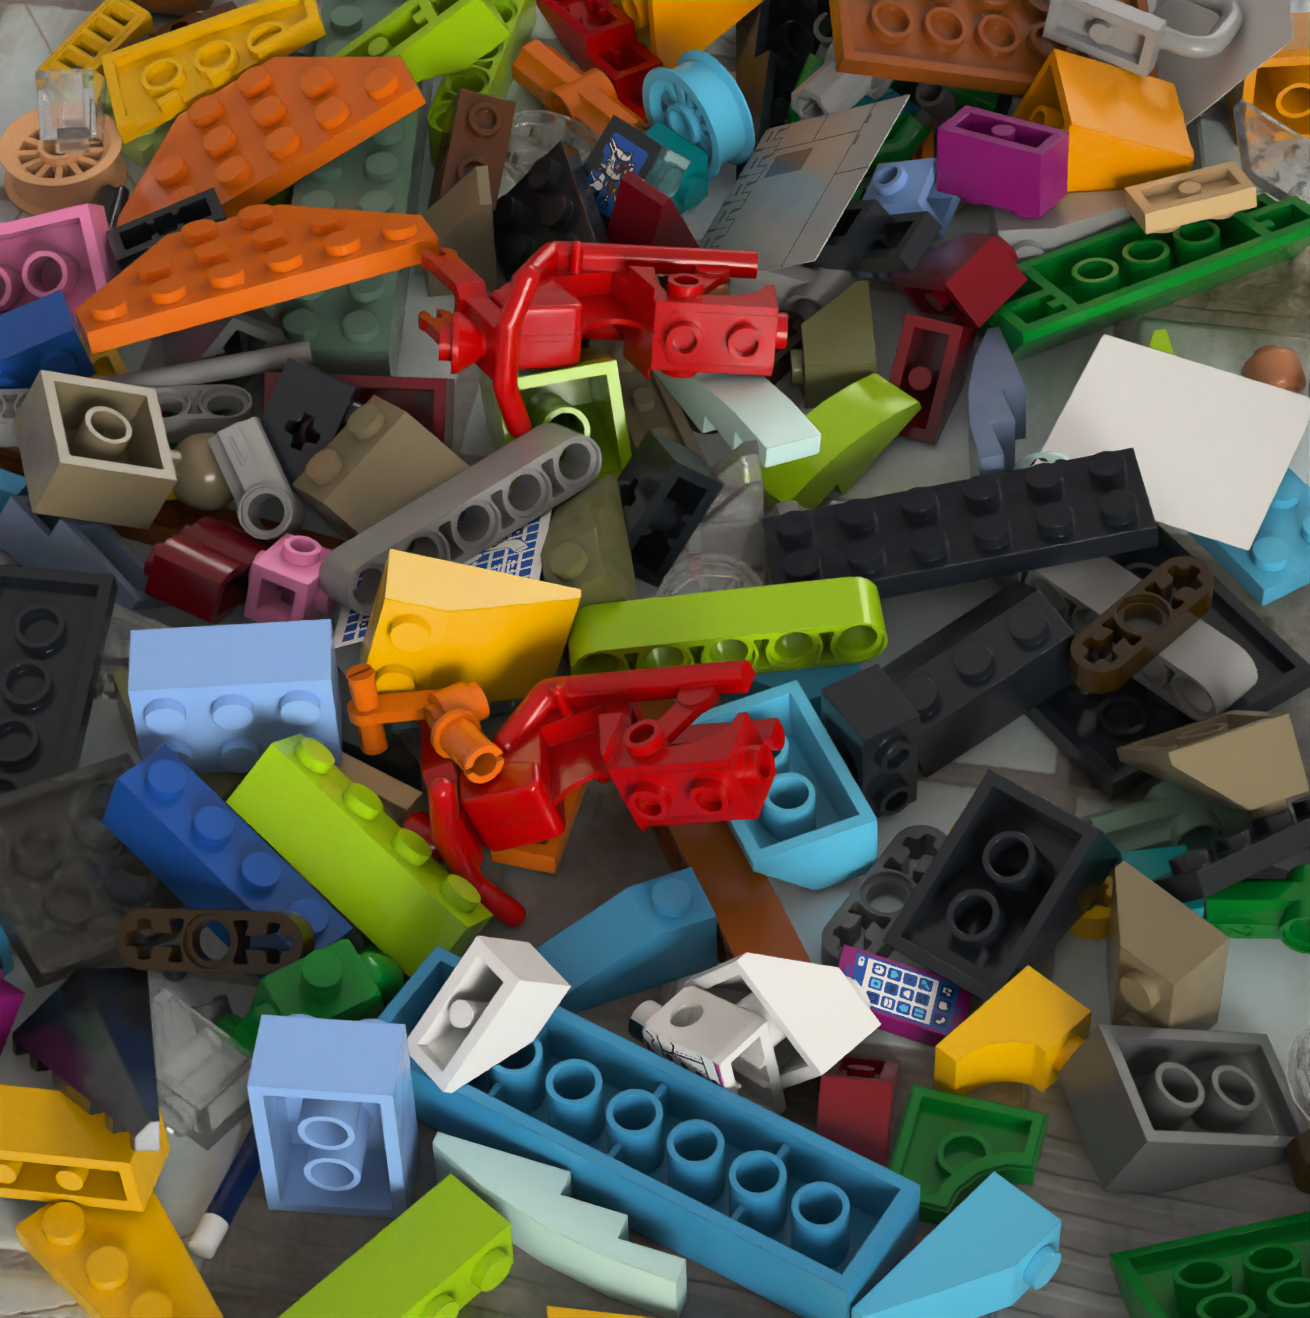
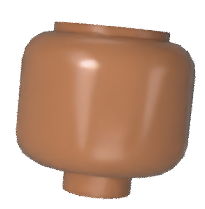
(1276, 367)

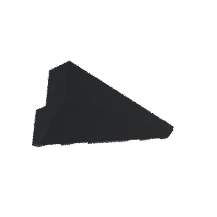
(770, 56)
(100, 1049)

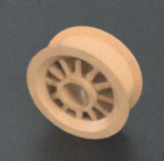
(45, 181)

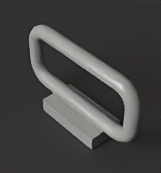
(1132, 36)

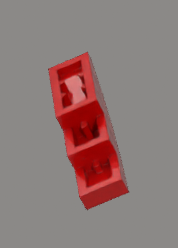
(605, 39)

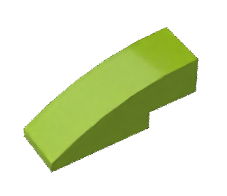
(854, 432)

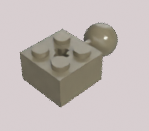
(105, 454)

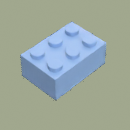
(234, 690)
(334, 1115)

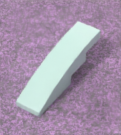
(746, 410)
(565, 1232)

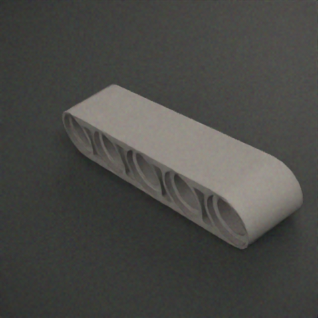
(488, 516)
(1195, 673)

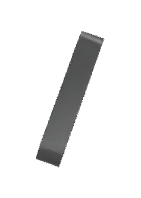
(886, 875)

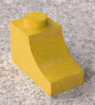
(1014, 1037)

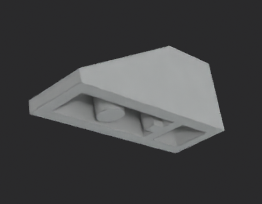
(1068, 221)

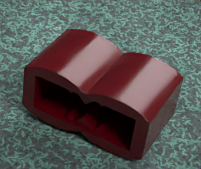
(203, 568)

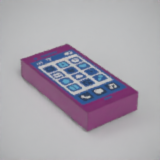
(905, 997)

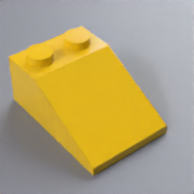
(464, 624)

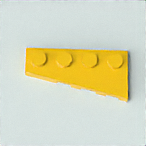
(173, 70)
(118, 1261)

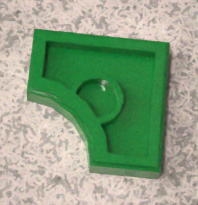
(958, 1142)

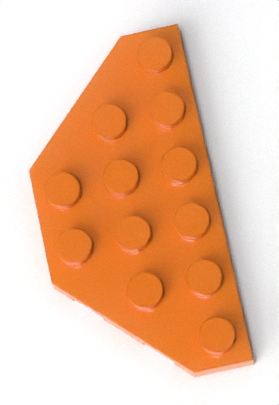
(273, 129)
(245, 265)

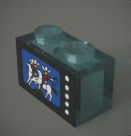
(630, 148)

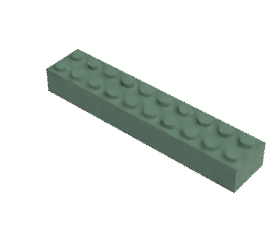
(360, 323)

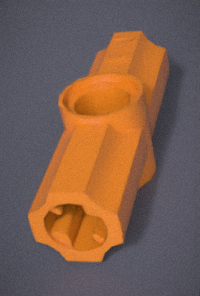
(568, 90)

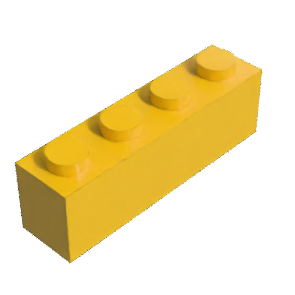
(65, 1155)

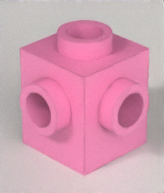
(287, 583)

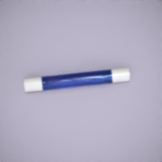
(226, 1199)

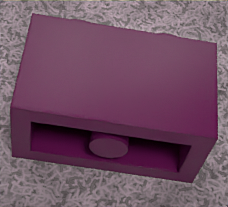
(1002, 161)

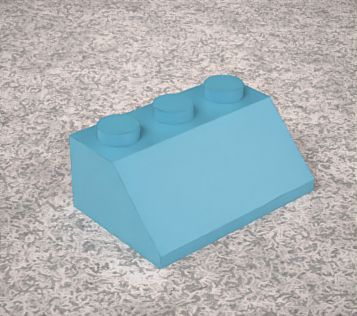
(815, 816)

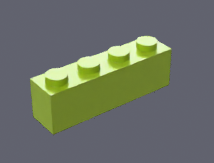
(357, 853)
(420, 1263)

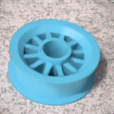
(703, 107)

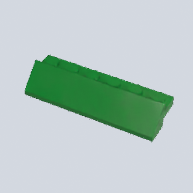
(1136, 272)

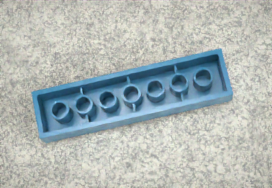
(679, 1158)

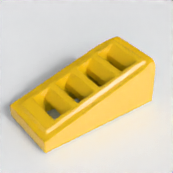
(113, 22)

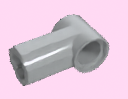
(834, 91)
(797, 287)
(255, 476)

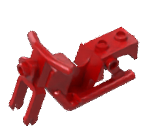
(610, 295)
(596, 730)

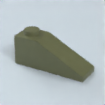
(591, 546)

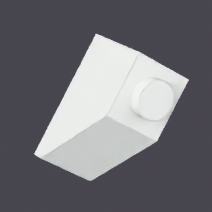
(485, 1011)

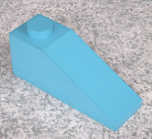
(973, 1260)

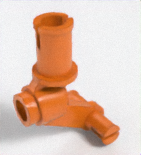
(450, 713)

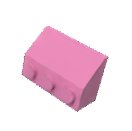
(55, 253)

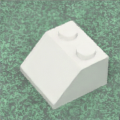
(809, 1008)

